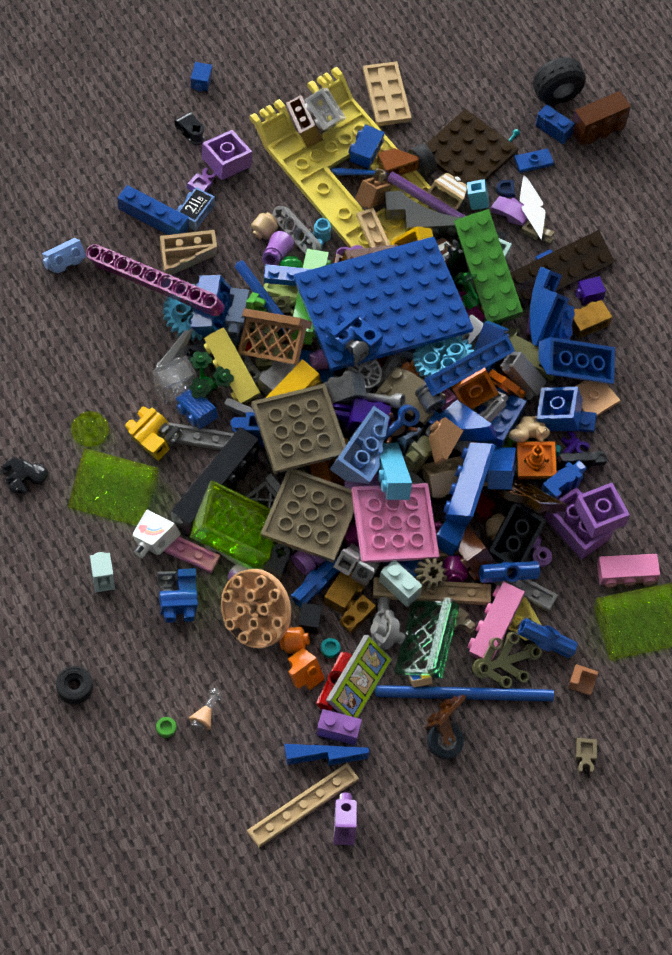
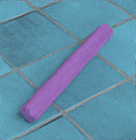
(422, 195)

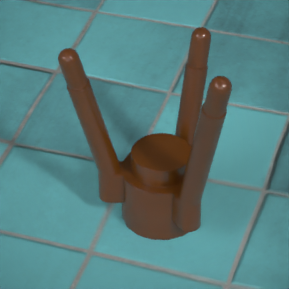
(403, 428)

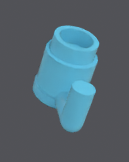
(322, 230)

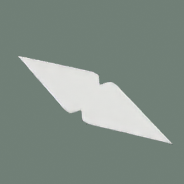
(532, 206)

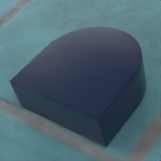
(506, 188)

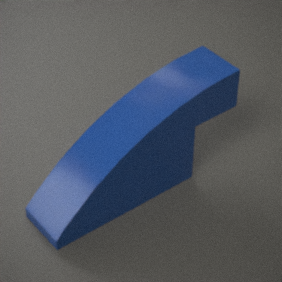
(546, 306)
(473, 425)

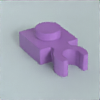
(201, 181)

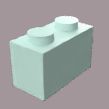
(102, 572)
(400, 583)

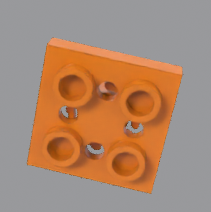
(535, 454)

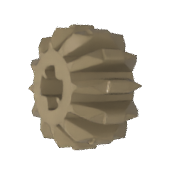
(436, 570)

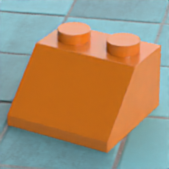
(475, 389)

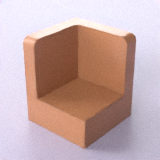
(583, 679)

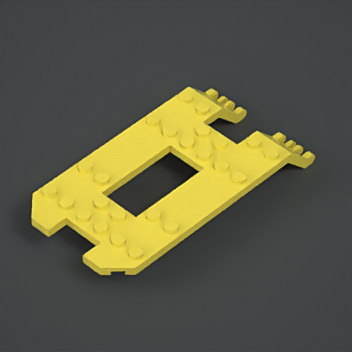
(311, 165)

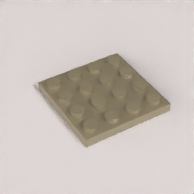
(299, 428)
(310, 515)

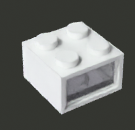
(324, 109)

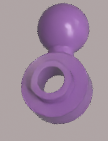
(538, 550)

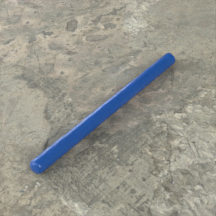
(470, 693)

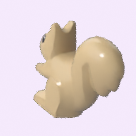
(529, 428)

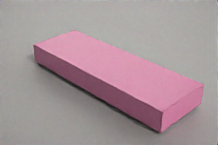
(193, 554)

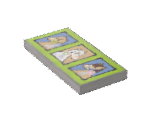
(359, 678)

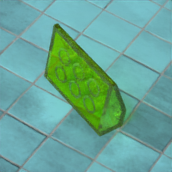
(113, 487)
(232, 525)
(636, 620)

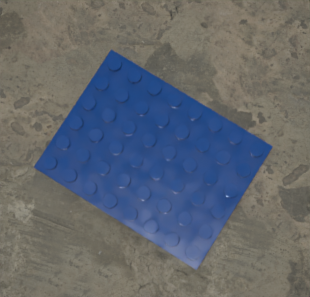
(397, 291)

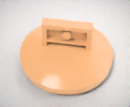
(257, 606)

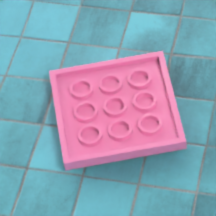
(394, 527)

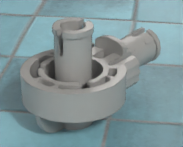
(381, 633)

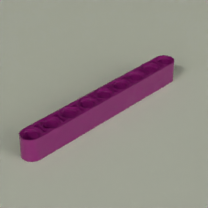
(163, 283)

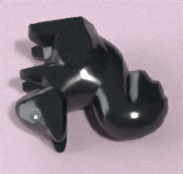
(21, 470)

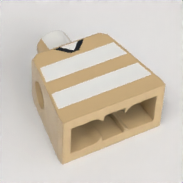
(449, 190)

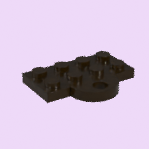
(531, 496)

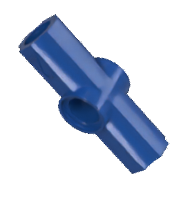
(498, 572)
(315, 583)
(547, 638)

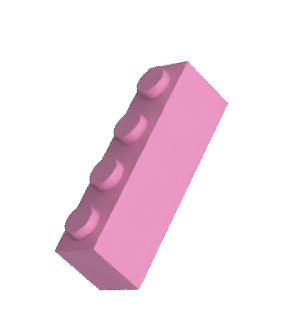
(497, 620)

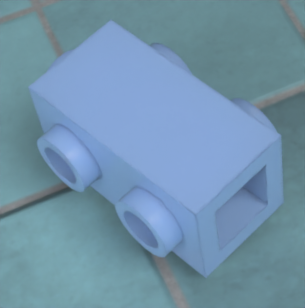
(64, 255)

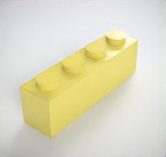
(228, 357)

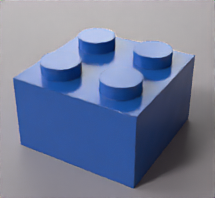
(560, 408)

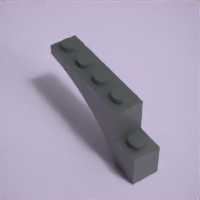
(401, 207)

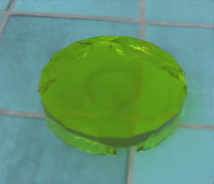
(89, 429)

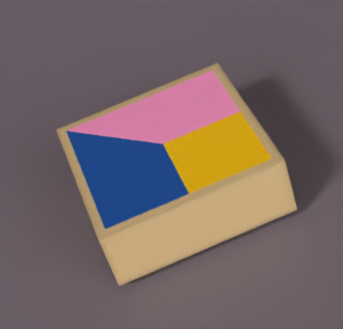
(420, 680)

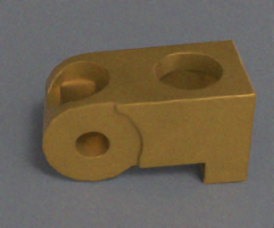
(357, 614)

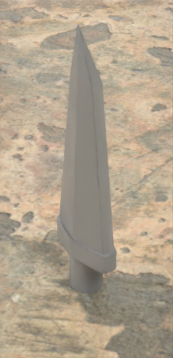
(177, 349)

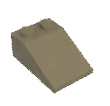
(405, 383)

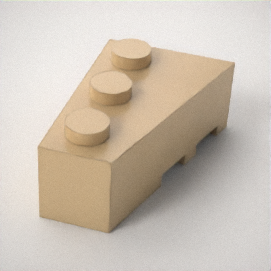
(186, 250)

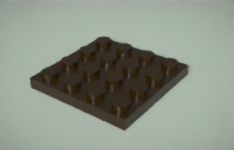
(470, 148)

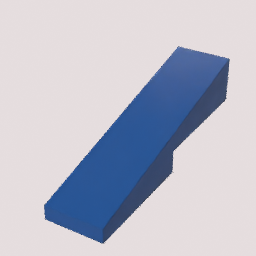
(335, 754)

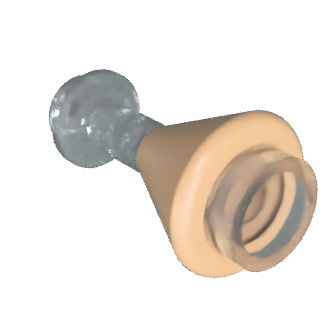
(201, 719)

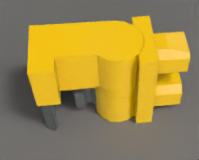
(147, 429)

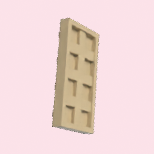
(386, 93)

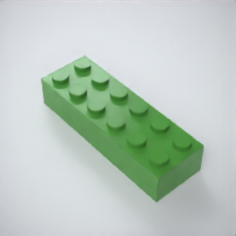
(488, 261)

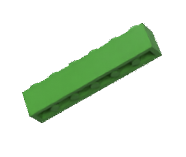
(312, 260)

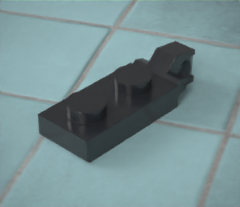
(587, 459)

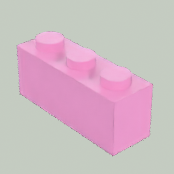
(628, 570)

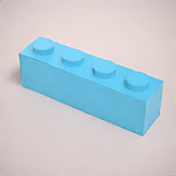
(394, 473)

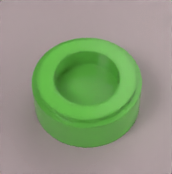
(166, 727)

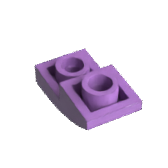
(510, 209)

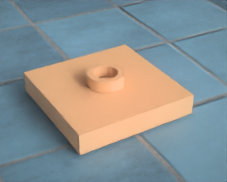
(597, 397)

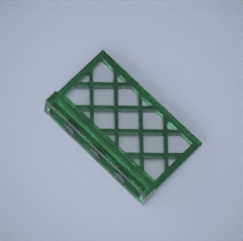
(440, 638)

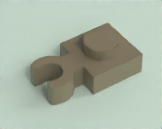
(586, 752)

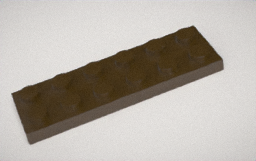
(570, 261)

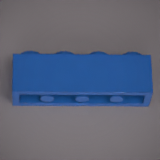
(152, 212)
(501, 468)

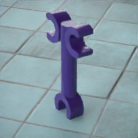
(574, 444)

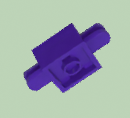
(357, 411)

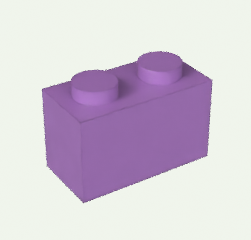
(339, 727)

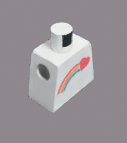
(154, 534)

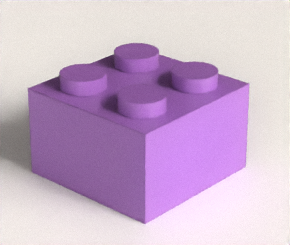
(226, 154)
(601, 510)

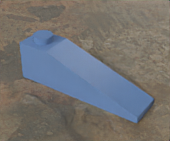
(362, 453)

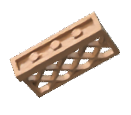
(272, 320)

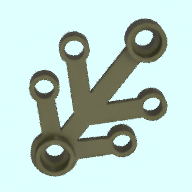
(504, 660)

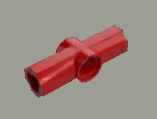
(337, 670)

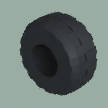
(559, 81)

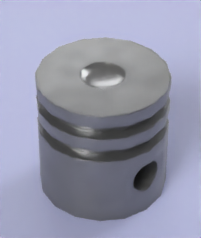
(429, 402)

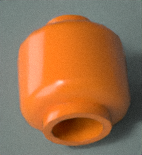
(294, 640)

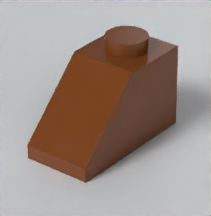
(397, 162)

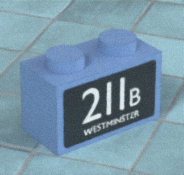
(197, 207)

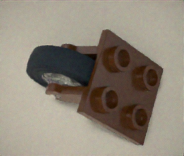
(445, 738)

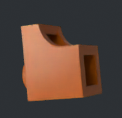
(305, 670)

